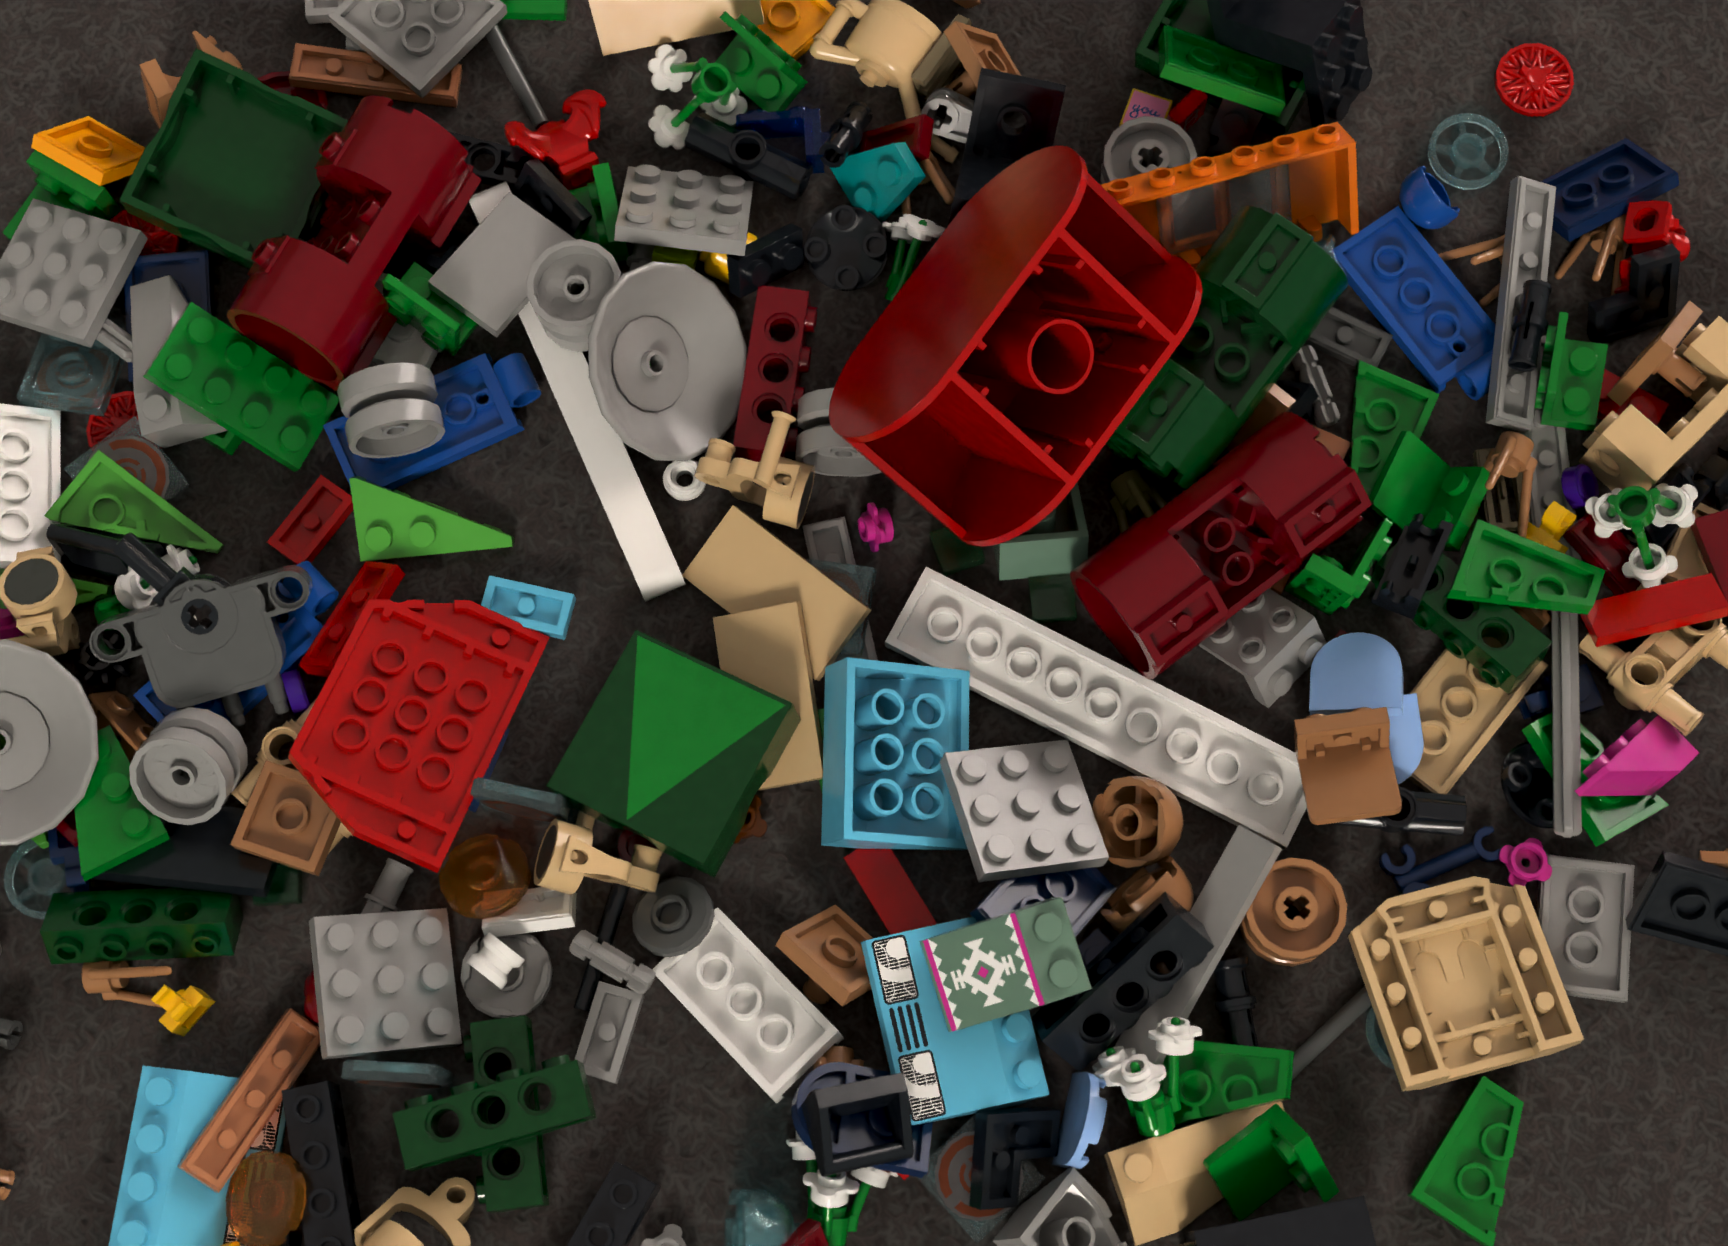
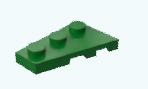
(1380, 412)
(1523, 573)
(1601, 815)
(110, 818)
(1229, 1079)
(1471, 1162)

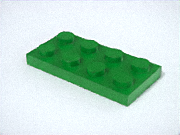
(242, 387)

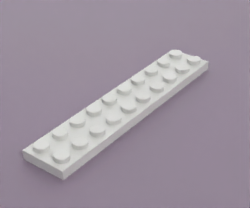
(1103, 706)

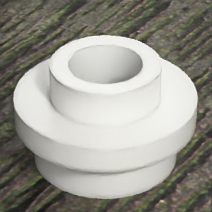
(673, 472)

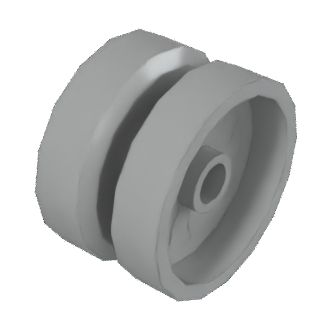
(1144, 146)
(568, 287)
(391, 410)
(822, 445)
(188, 766)

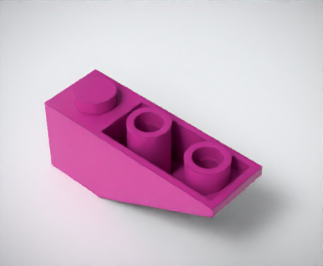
(1638, 761)

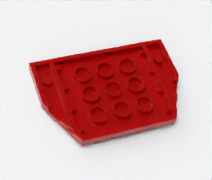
(414, 720)

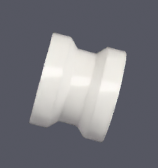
(495, 960)

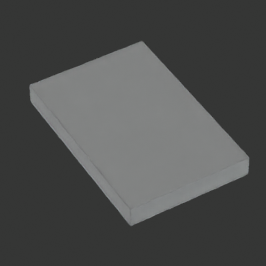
(492, 265)
(1586, 926)

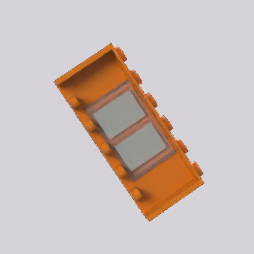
(1298, 175)

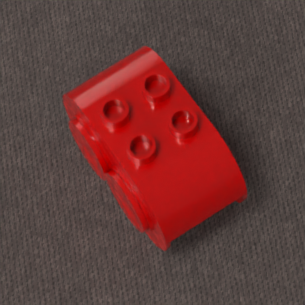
(1015, 349)

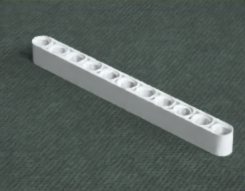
(599, 447)

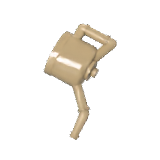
(884, 49)

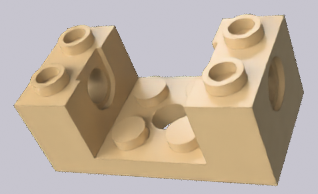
(1633, 450)

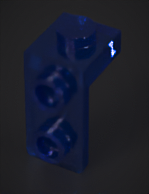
(791, 123)

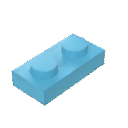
(531, 605)

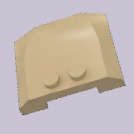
(1462, 981)

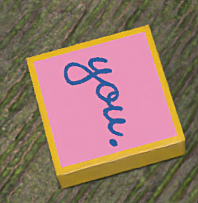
(1145, 104)

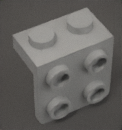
(1268, 644)

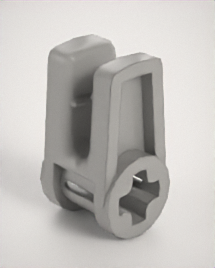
(958, 114)

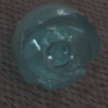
(758, 1220)

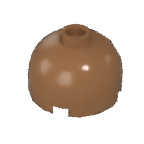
(1138, 821)
(1143, 889)

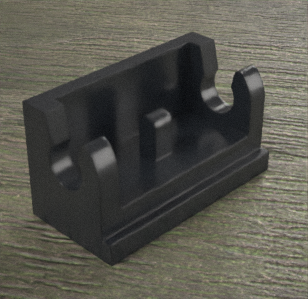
(1412, 567)

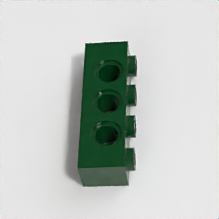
(1500, 667)
(140, 925)
(418, 1123)
(528, 1183)

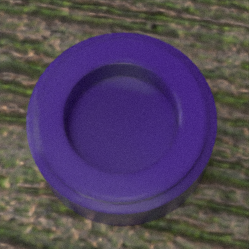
(1579, 485)
(296, 691)

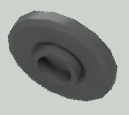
(673, 917)

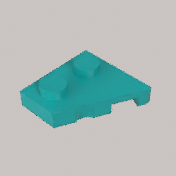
(879, 178)

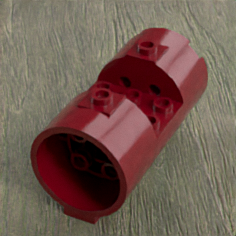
(317, 298)
(1219, 544)

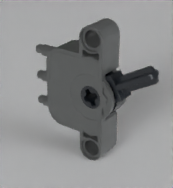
(204, 659)

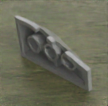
(161, 416)
(1061, 1215)

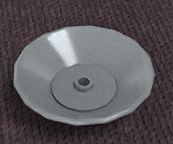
(695, 354)
(47, 745)

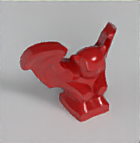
(565, 143)
(1650, 227)

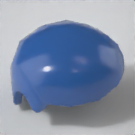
(1426, 200)

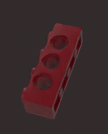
(774, 311)

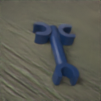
(1412, 878)

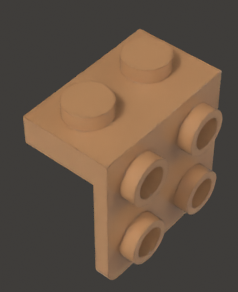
(1347, 766)

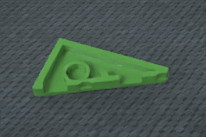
(117, 502)
(400, 527)

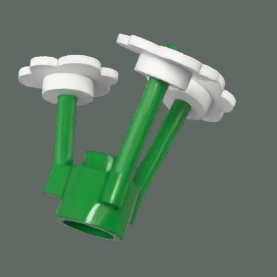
(711, 88)
(906, 231)

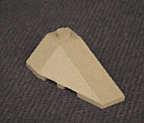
(1164, 1177)

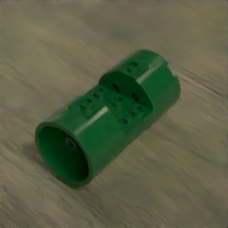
(1258, 307)

